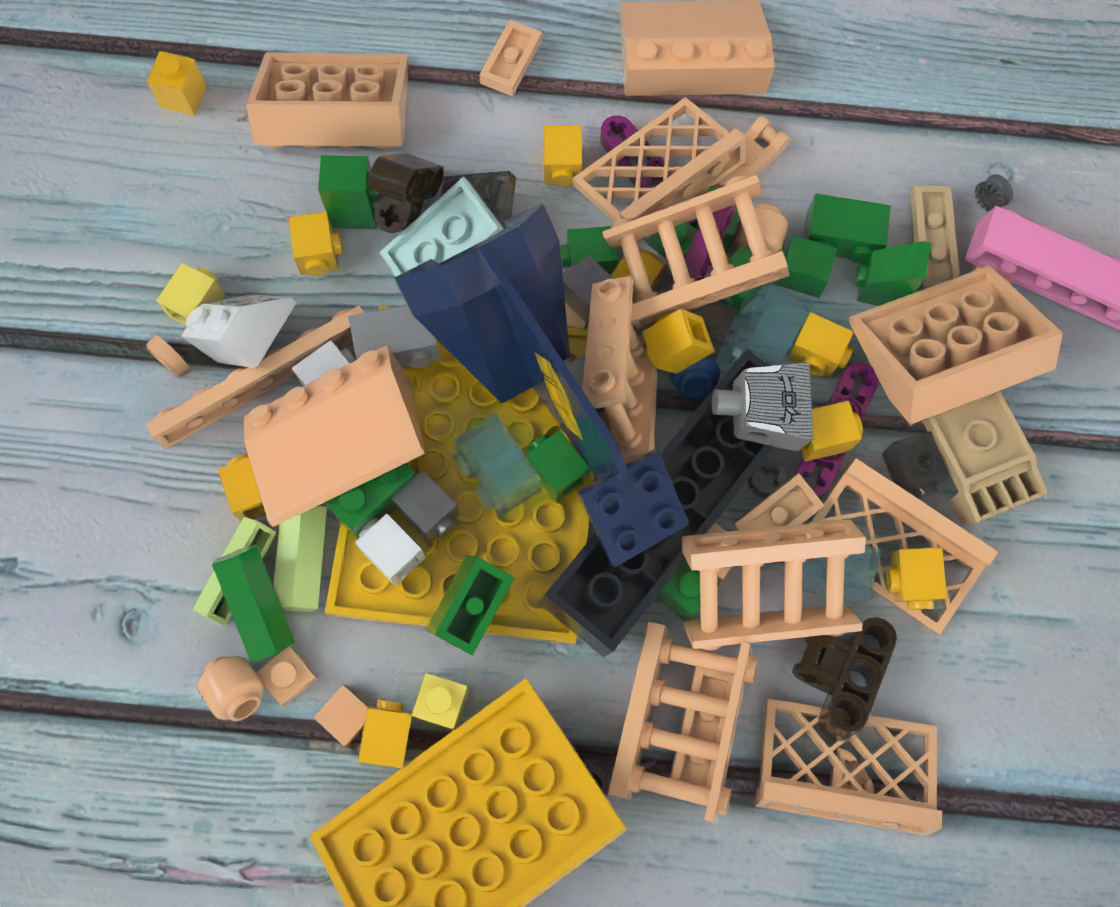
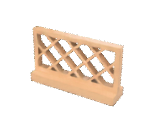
(679, 184)
(923, 522)
(842, 804)

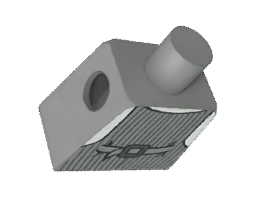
(770, 405)

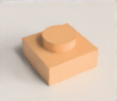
(286, 676)

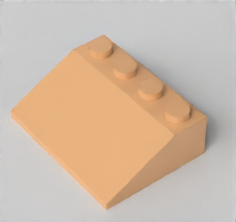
(695, 48)
(329, 100)
(955, 343)
(332, 434)

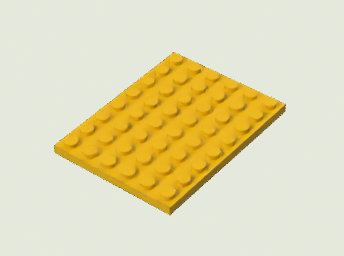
(528, 542)

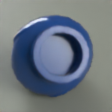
(698, 379)

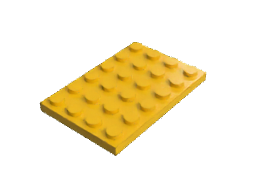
(474, 818)

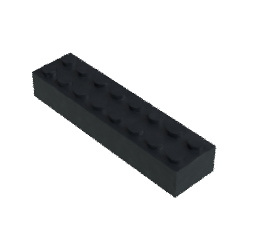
(707, 472)

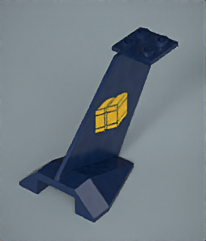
(507, 325)

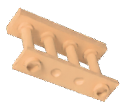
(724, 279)
(618, 369)
(766, 545)
(641, 733)

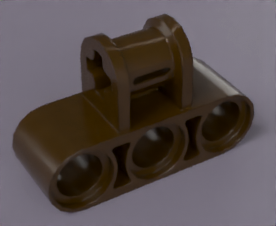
(402, 184)
(833, 675)

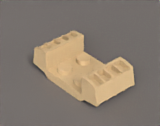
(985, 458)

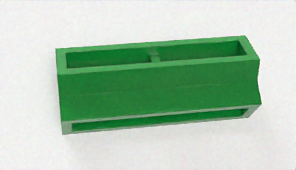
(253, 603)

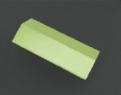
(241, 539)
(300, 560)

